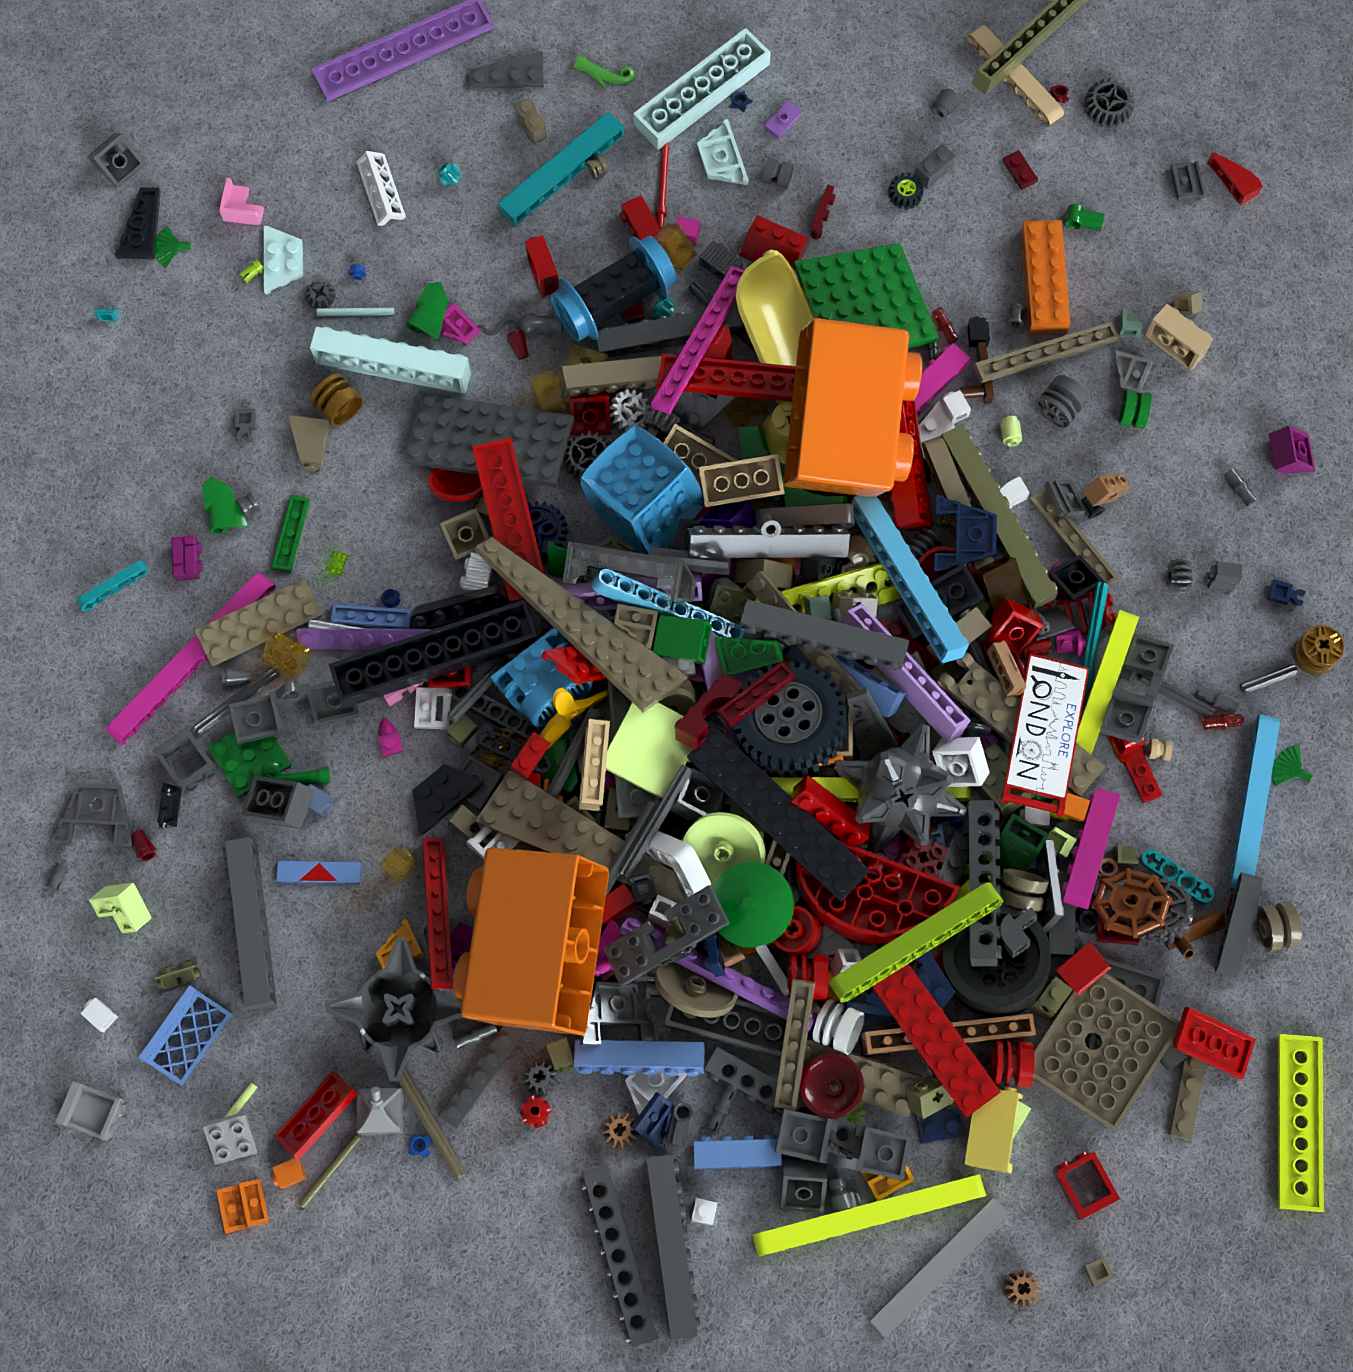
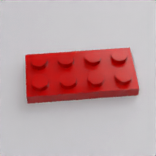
(1213, 1043)
(315, 1115)

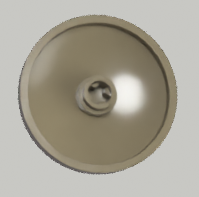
(693, 992)

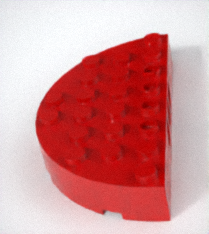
(882, 904)

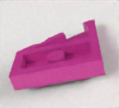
(458, 326)

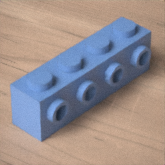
(736, 1153)

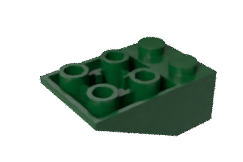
(1018, 844)

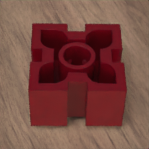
(921, 858)

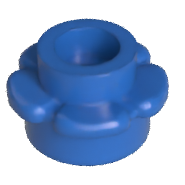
(357, 271)

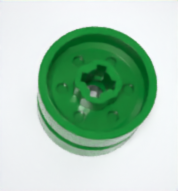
(1135, 409)

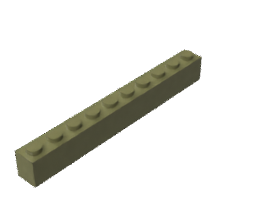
(1024, 43)
(987, 496)

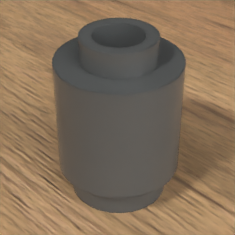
(944, 103)

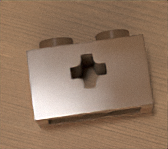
(1106, 489)

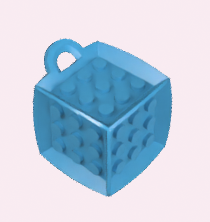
(641, 489)

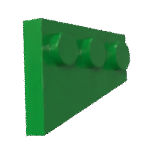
(747, 654)

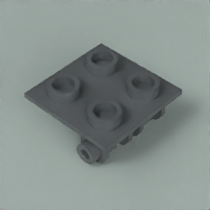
(1053, 621)

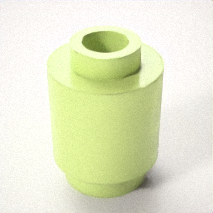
(1011, 431)

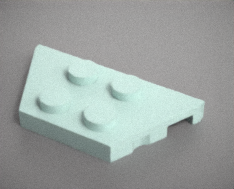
(721, 156)
(281, 259)

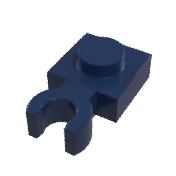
(1282, 593)

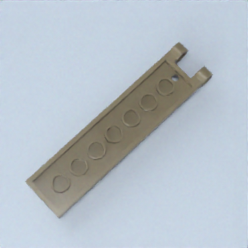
(989, 703)

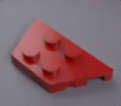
(573, 664)

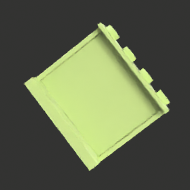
(647, 750)

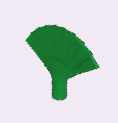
(168, 246)
(1289, 766)

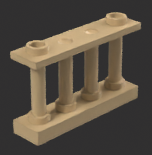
(594, 765)

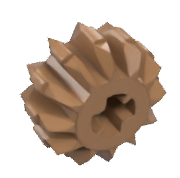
(614, 1126)
(1023, 1297)

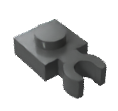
(244, 422)

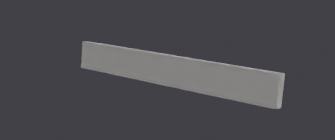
(938, 1268)

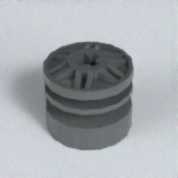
(1062, 401)

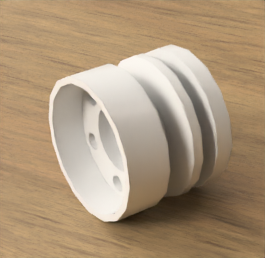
(838, 1026)

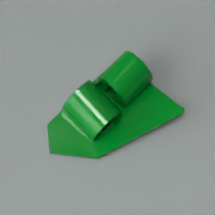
(429, 311)
(221, 507)
(556, 754)

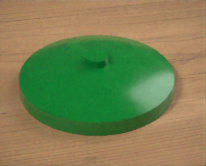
(755, 902)

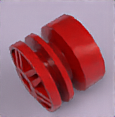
(816, 972)
(1014, 1063)

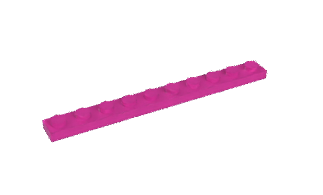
(698, 343)

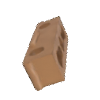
(1006, 669)

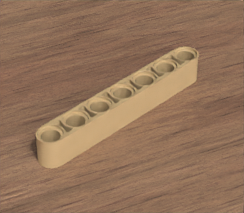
(1020, 79)

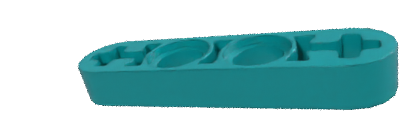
(112, 585)
(1178, 873)

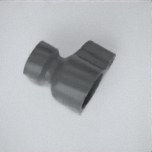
(841, 1198)

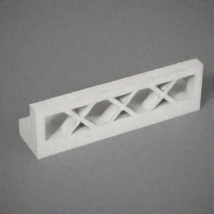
(376, 186)

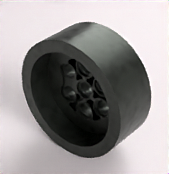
(1003, 997)

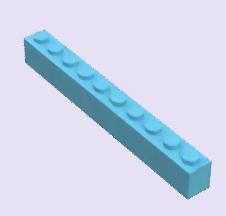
(909, 579)

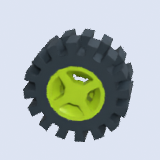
(904, 184)

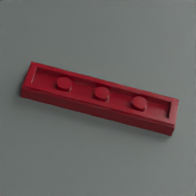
(756, 694)

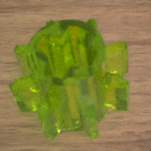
(857, 1116)

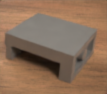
(91, 1111)

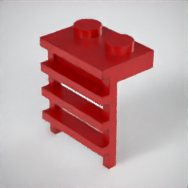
(1108, 616)

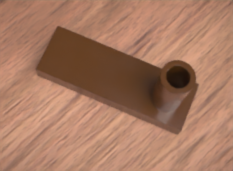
(985, 389)
(1200, 927)

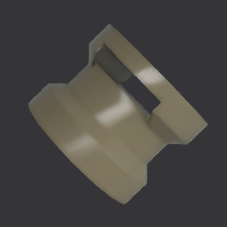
(597, 166)

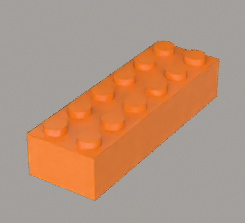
(1045, 277)

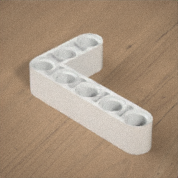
(681, 858)

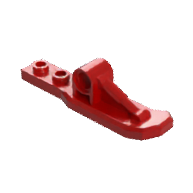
(1133, 758)

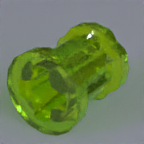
(337, 563)

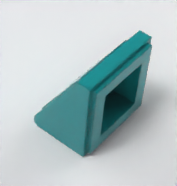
(107, 314)

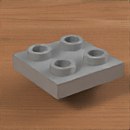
(230, 1138)

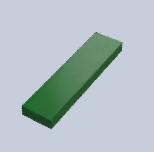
(290, 534)

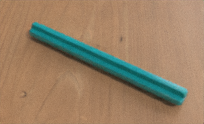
(1094, 633)

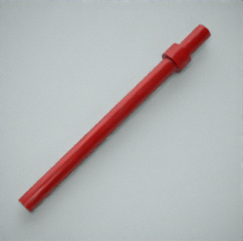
(661, 210)

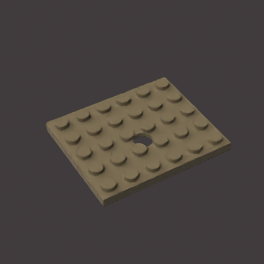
(1112, 1076)

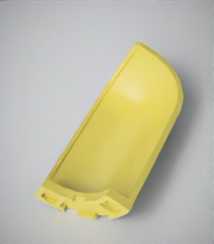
(773, 308)

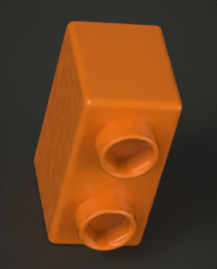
(850, 408)
(532, 940)

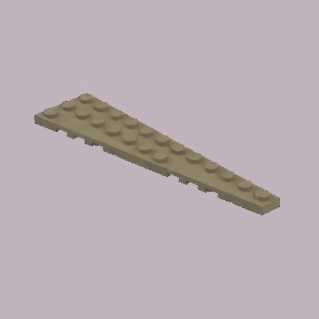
(617, 655)
(552, 826)

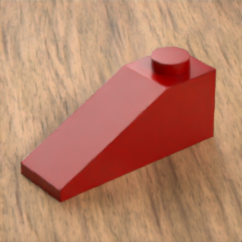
(1237, 179)

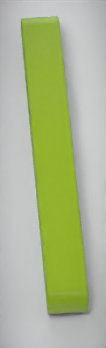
(915, 942)

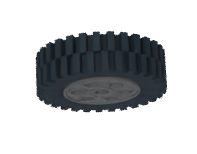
(801, 747)

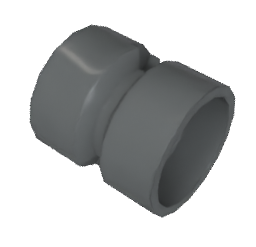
(777, 173)

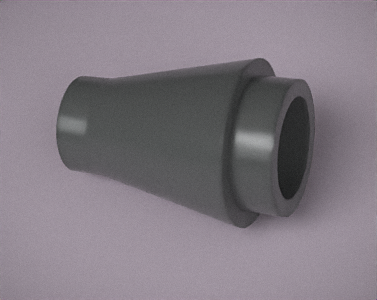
(235, 677)

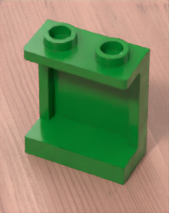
(682, 638)

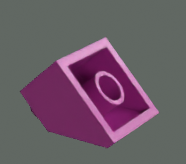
(1291, 451)

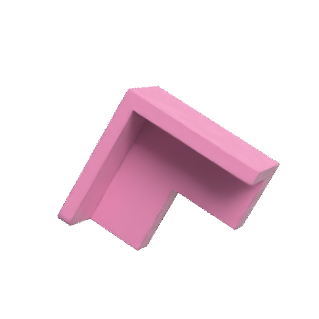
(234, 206)

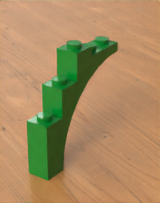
(754, 445)

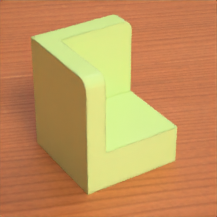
(1062, 842)

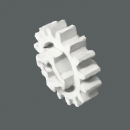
(633, 408)

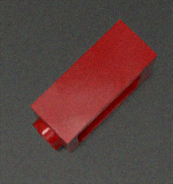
(542, 265)
(1080, 1212)

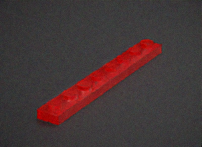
(437, 914)

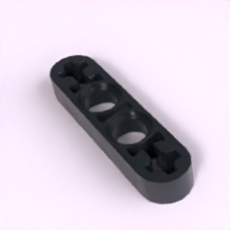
(514, 748)

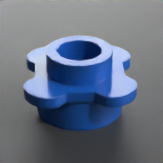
(415, 1140)

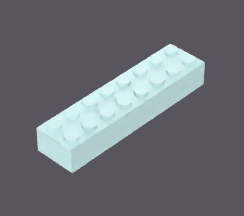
(701, 88)
(391, 360)

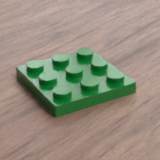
(246, 760)

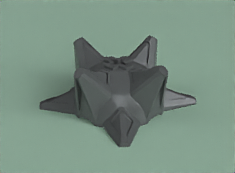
(905, 770)
(379, 1020)

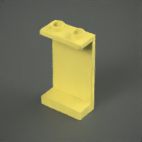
(993, 1132)

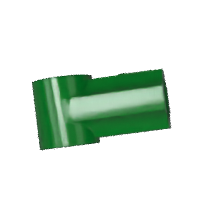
(1078, 218)

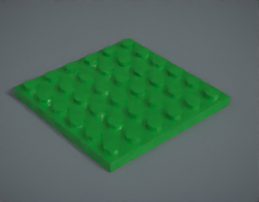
(867, 289)

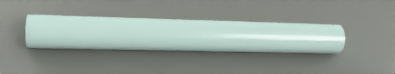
(355, 311)

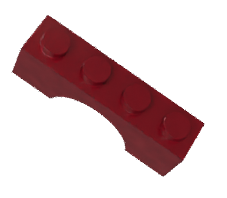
(693, 728)

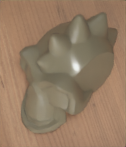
(859, 553)

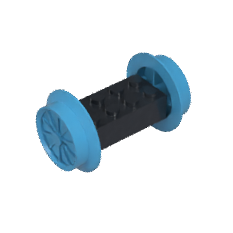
(614, 288)

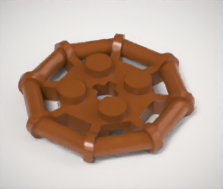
(1131, 913)

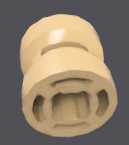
(1157, 749)

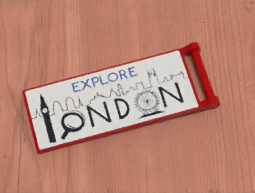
(1045, 733)

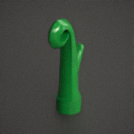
(320, 775)

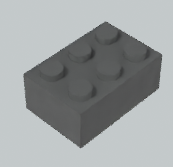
(278, 802)

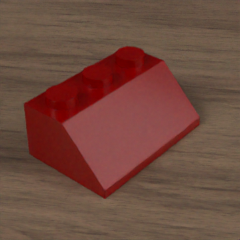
(767, 236)

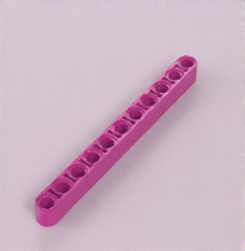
(180, 667)

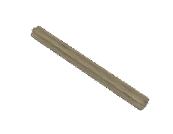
(431, 1125)

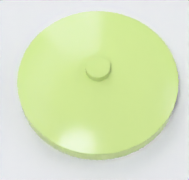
(723, 842)

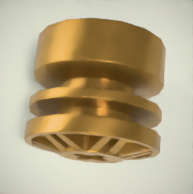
(335, 398)
(1311, 657)

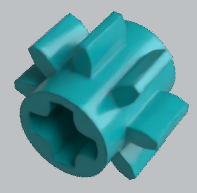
(449, 174)
(663, 307)

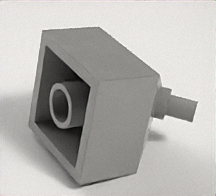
(380, 1111)

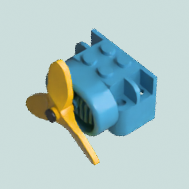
(542, 691)

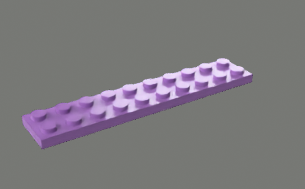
(402, 48)

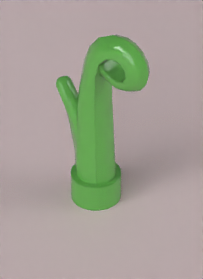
(598, 73)

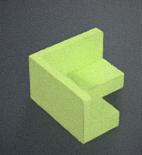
(123, 904)

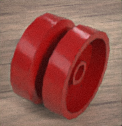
(807, 937)

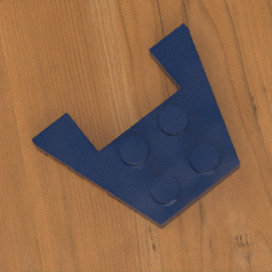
(974, 534)
(932, 978)

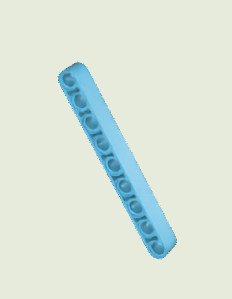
(651, 597)
(1255, 797)

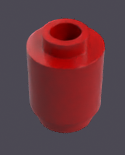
(1036, 647)

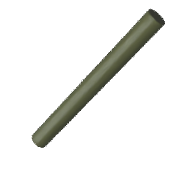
(329, 1170)

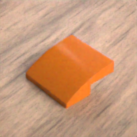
(242, 1206)

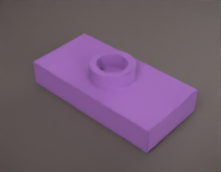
(783, 119)

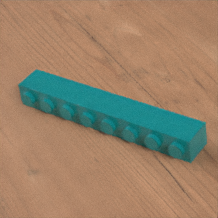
(561, 169)

